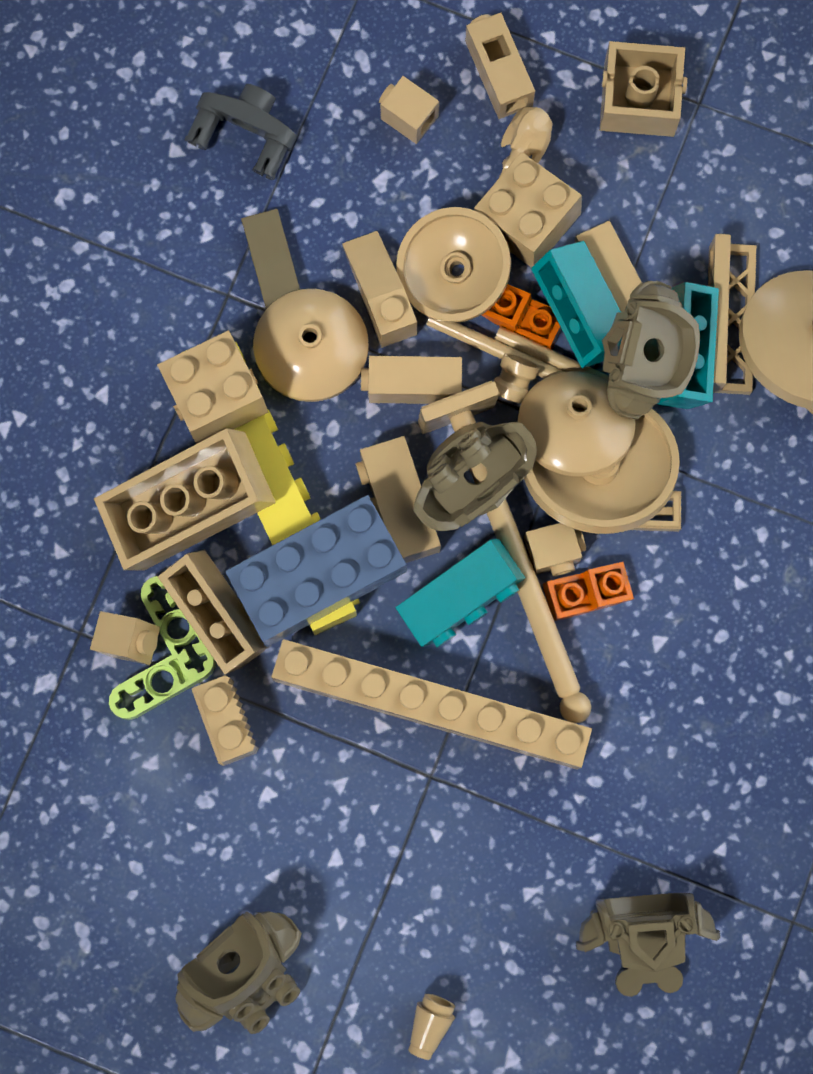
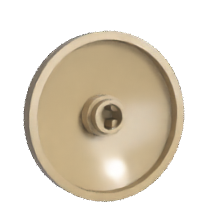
(779, 337)
(619, 496)

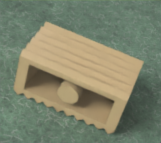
(224, 720)

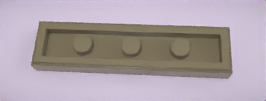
(271, 257)

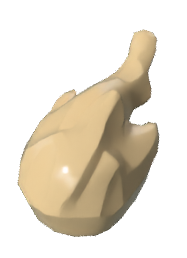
(527, 133)

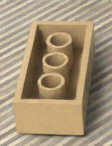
(184, 500)

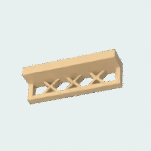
(719, 277)

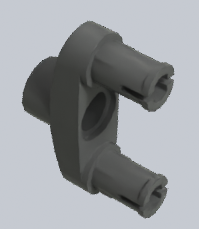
(250, 113)

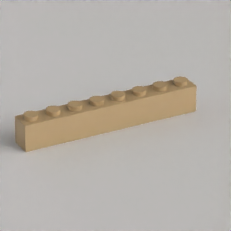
(431, 704)

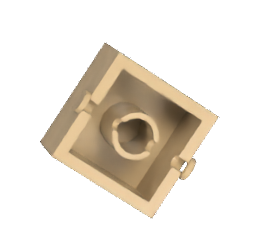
(642, 89)
(530, 208)
(213, 387)

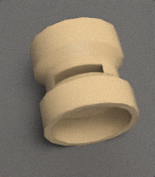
(515, 377)

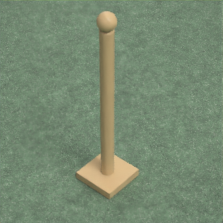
(459, 412)

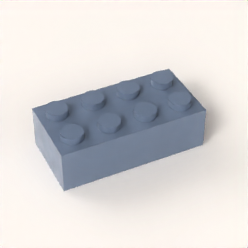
(317, 571)

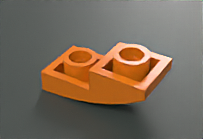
(525, 316)
(588, 591)

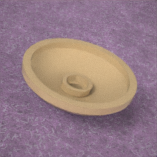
(440, 243)
(317, 368)
(573, 440)

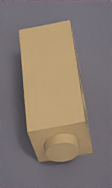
(499, 64)
(411, 379)

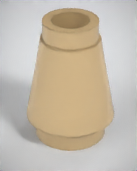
(430, 1025)

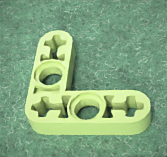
(175, 664)

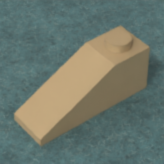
(381, 289)

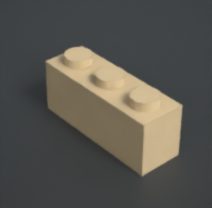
(394, 490)
(213, 610)

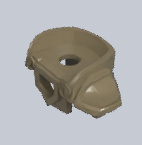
(655, 350)
(448, 498)
(647, 936)
(259, 946)

